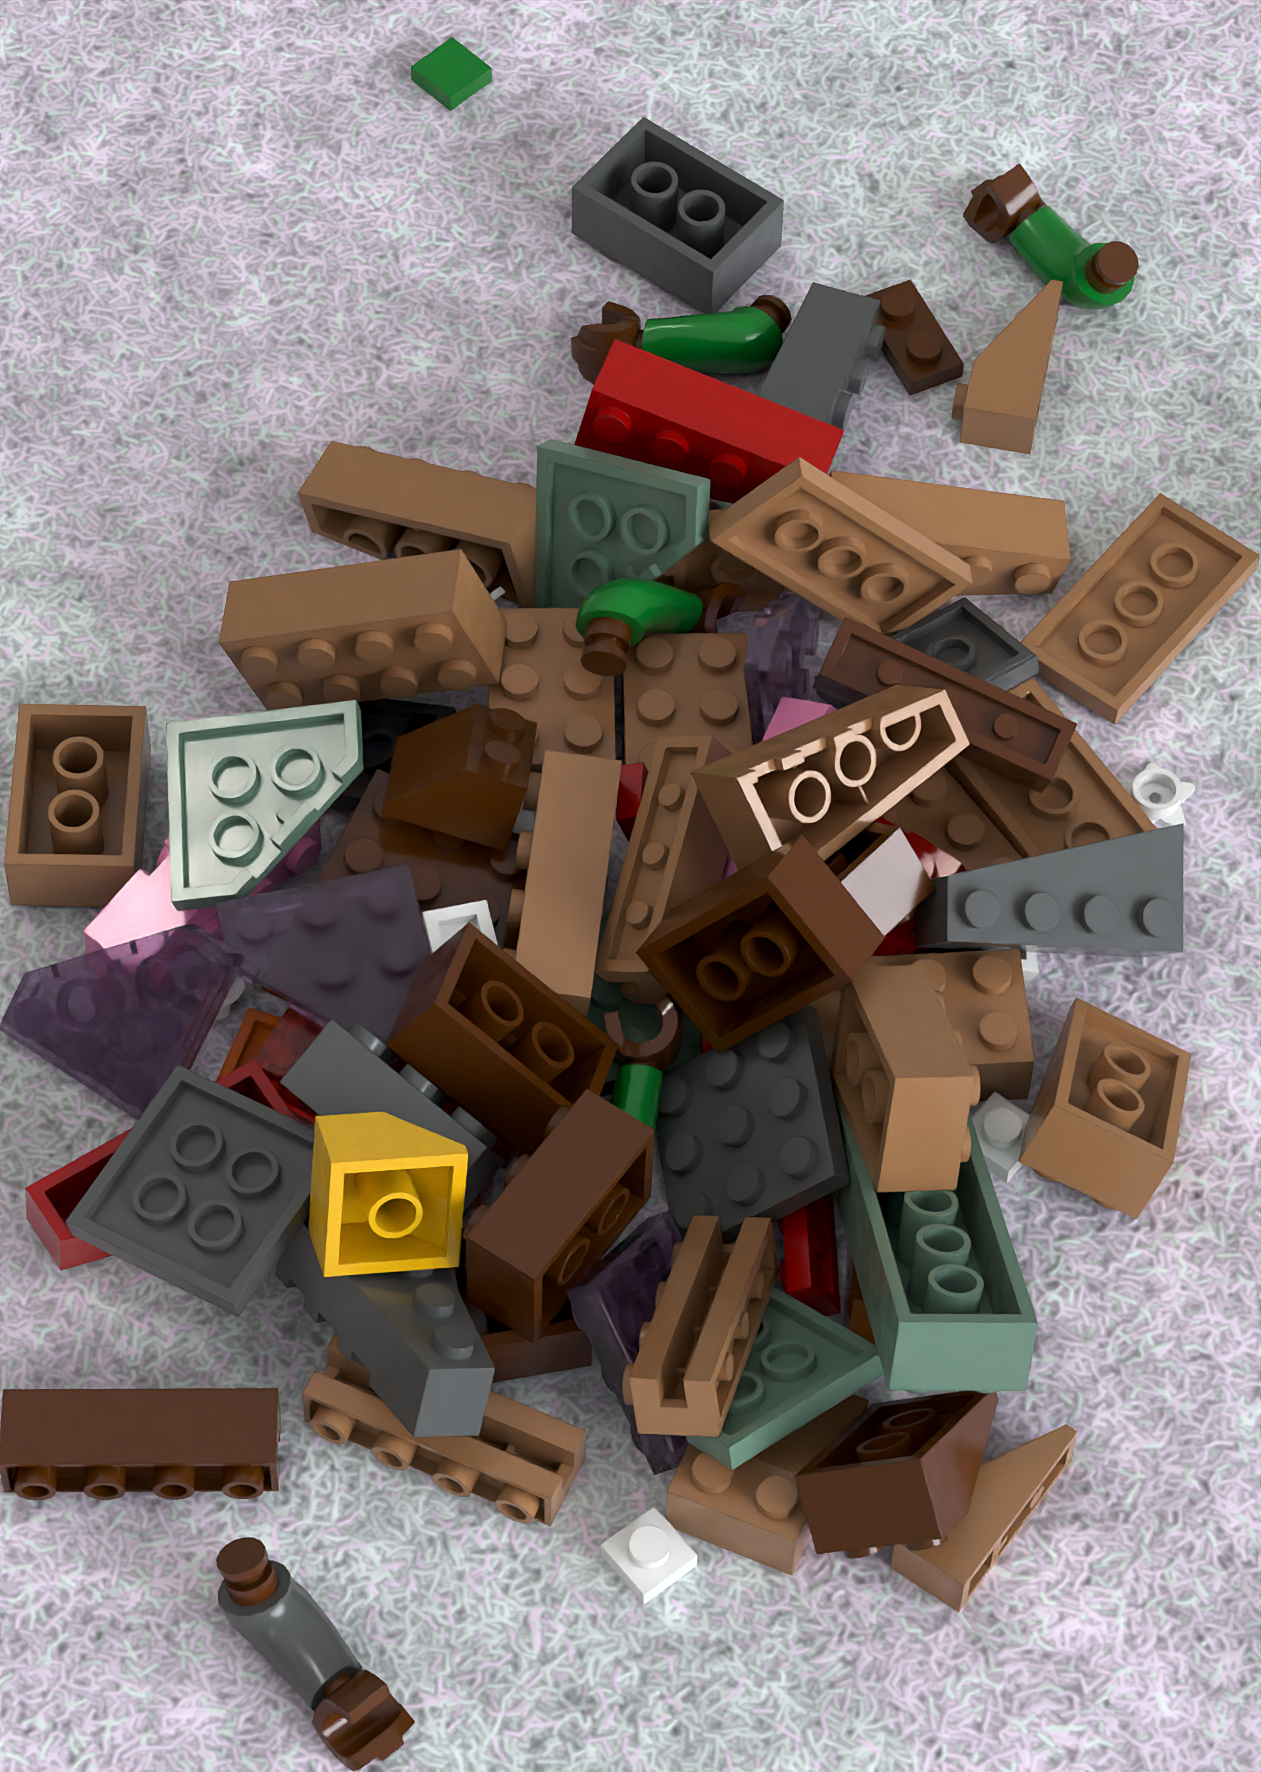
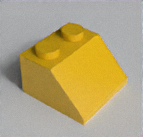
(384, 1195)

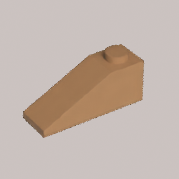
(1009, 378)
(1000, 1505)

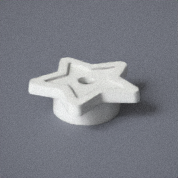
(1166, 786)

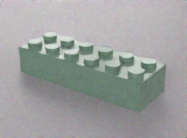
(939, 1279)

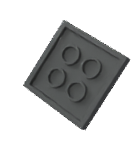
(752, 1128)
(202, 1191)

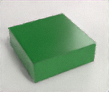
(451, 73)

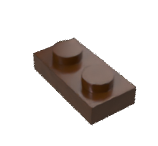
(915, 340)

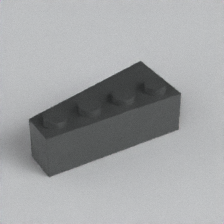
(826, 355)
(1079, 900)
(406, 1333)

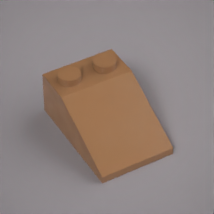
(1107, 1110)
(757, 1503)

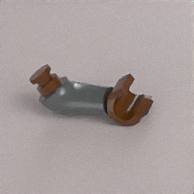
(291, 1631)

